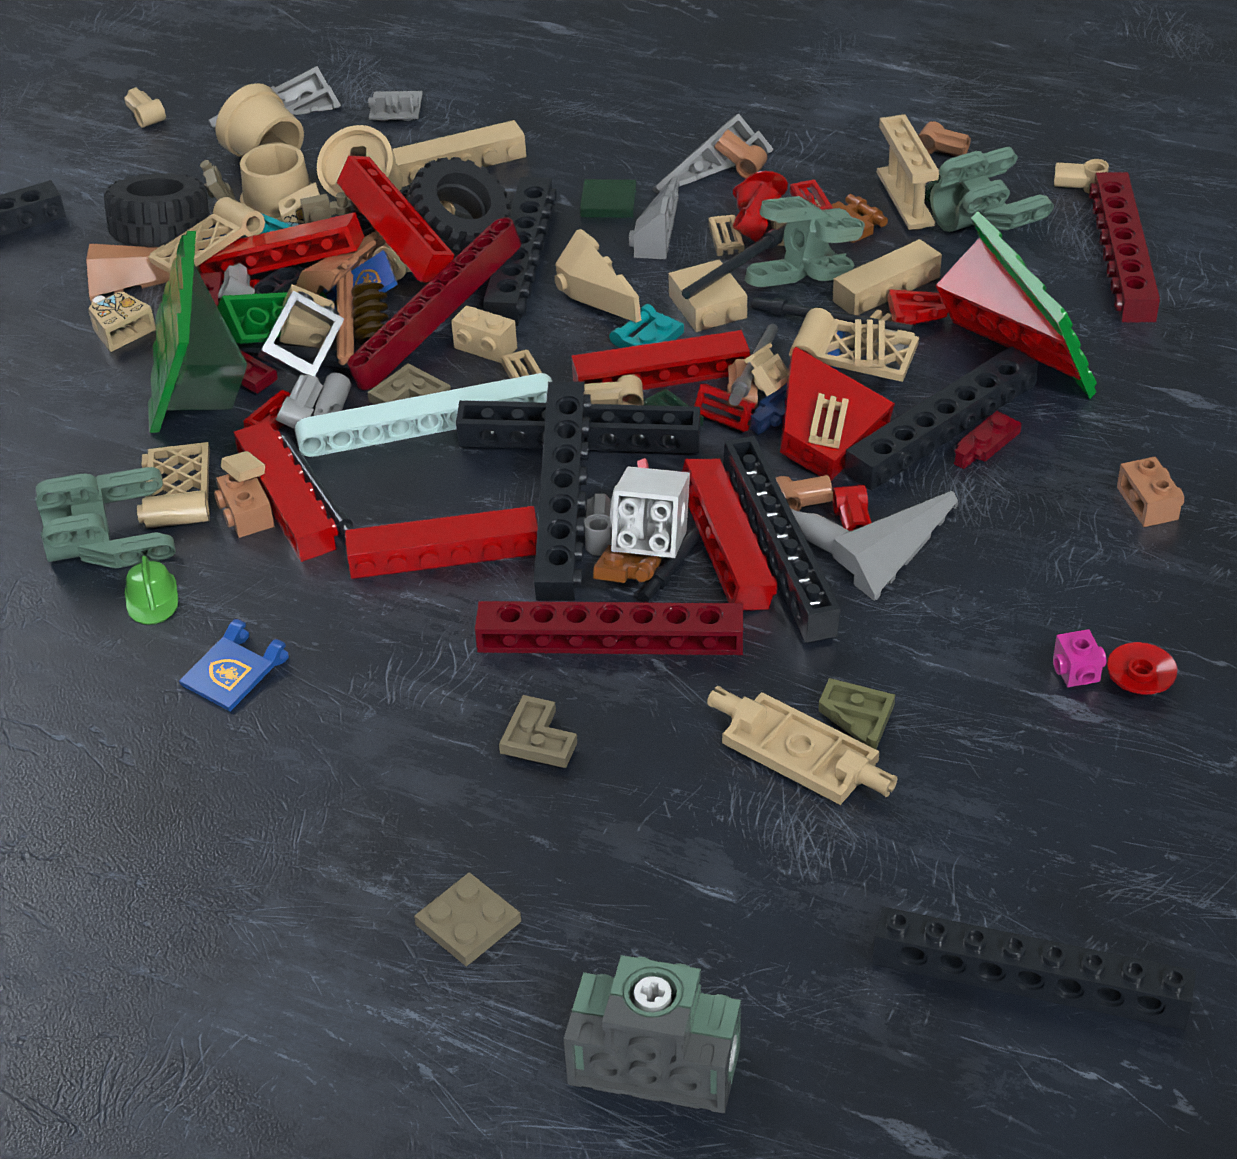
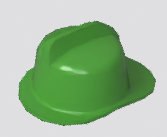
(150, 592)

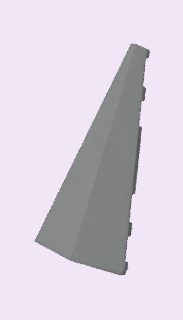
(304, 94)
(708, 160)
(884, 546)

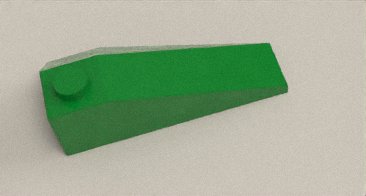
(252, 315)

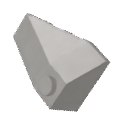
(655, 224)

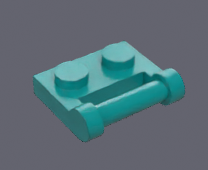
(659, 329)

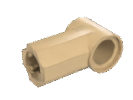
(144, 108)
(1078, 175)
(625, 391)

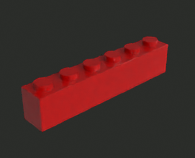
(394, 218)
(289, 246)
(664, 362)
(289, 496)
(728, 535)
(441, 542)

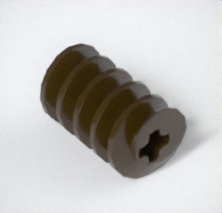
(368, 310)

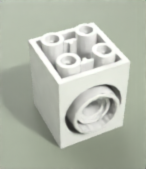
(649, 512)

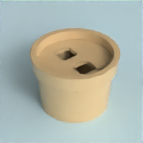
(254, 119)
(355, 141)
(270, 175)

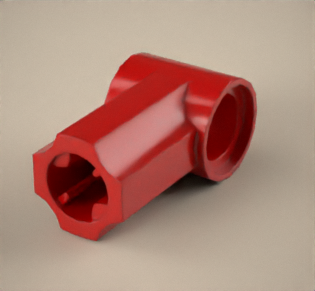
(749, 220)
(851, 506)

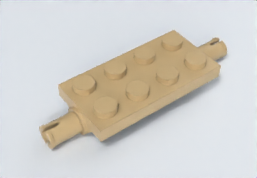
(800, 746)

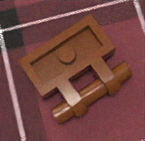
(871, 217)
(621, 566)

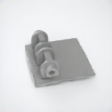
(395, 105)

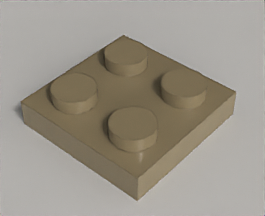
(467, 919)

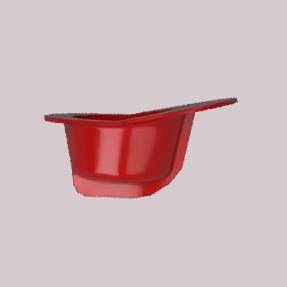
(746, 189)

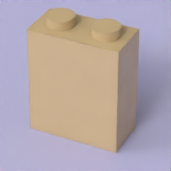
(713, 306)

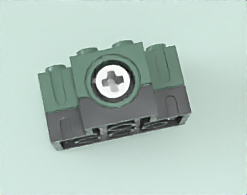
(653, 1035)

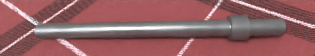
(743, 383)

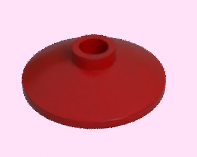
(1142, 668)

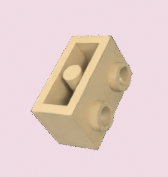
(484, 333)

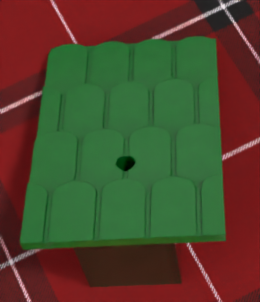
(193, 349)

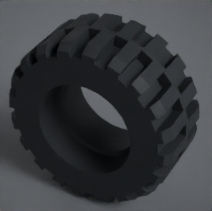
(464, 185)
(154, 207)

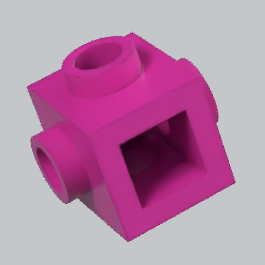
(1078, 658)

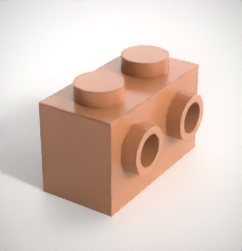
(1150, 491)
(244, 505)

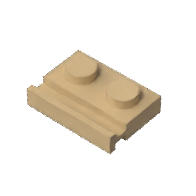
(768, 370)

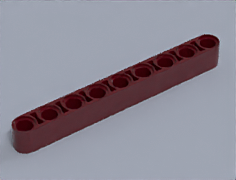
(434, 304)

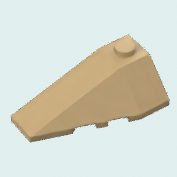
(592, 280)

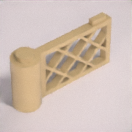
(230, 219)
(821, 329)
(177, 505)

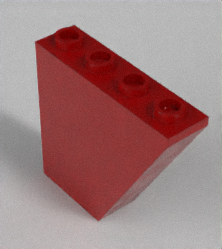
(864, 413)

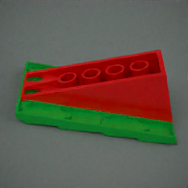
(1008, 304)

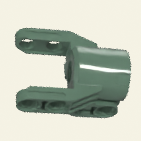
(967, 189)
(806, 242)
(78, 523)

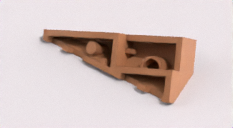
(121, 267)
(332, 269)

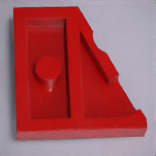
(915, 306)

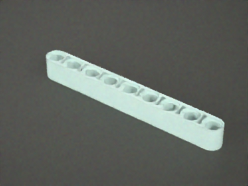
(408, 416)

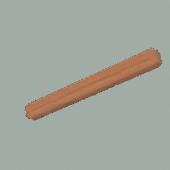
(345, 335)

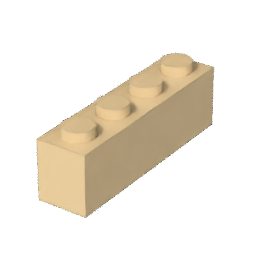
(898, 270)

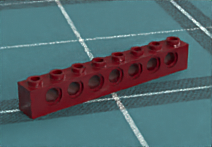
(1124, 247)
(609, 628)

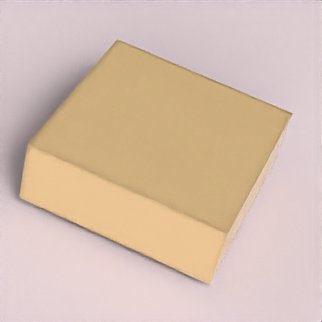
(243, 466)

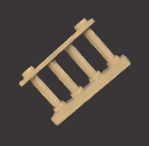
(907, 171)

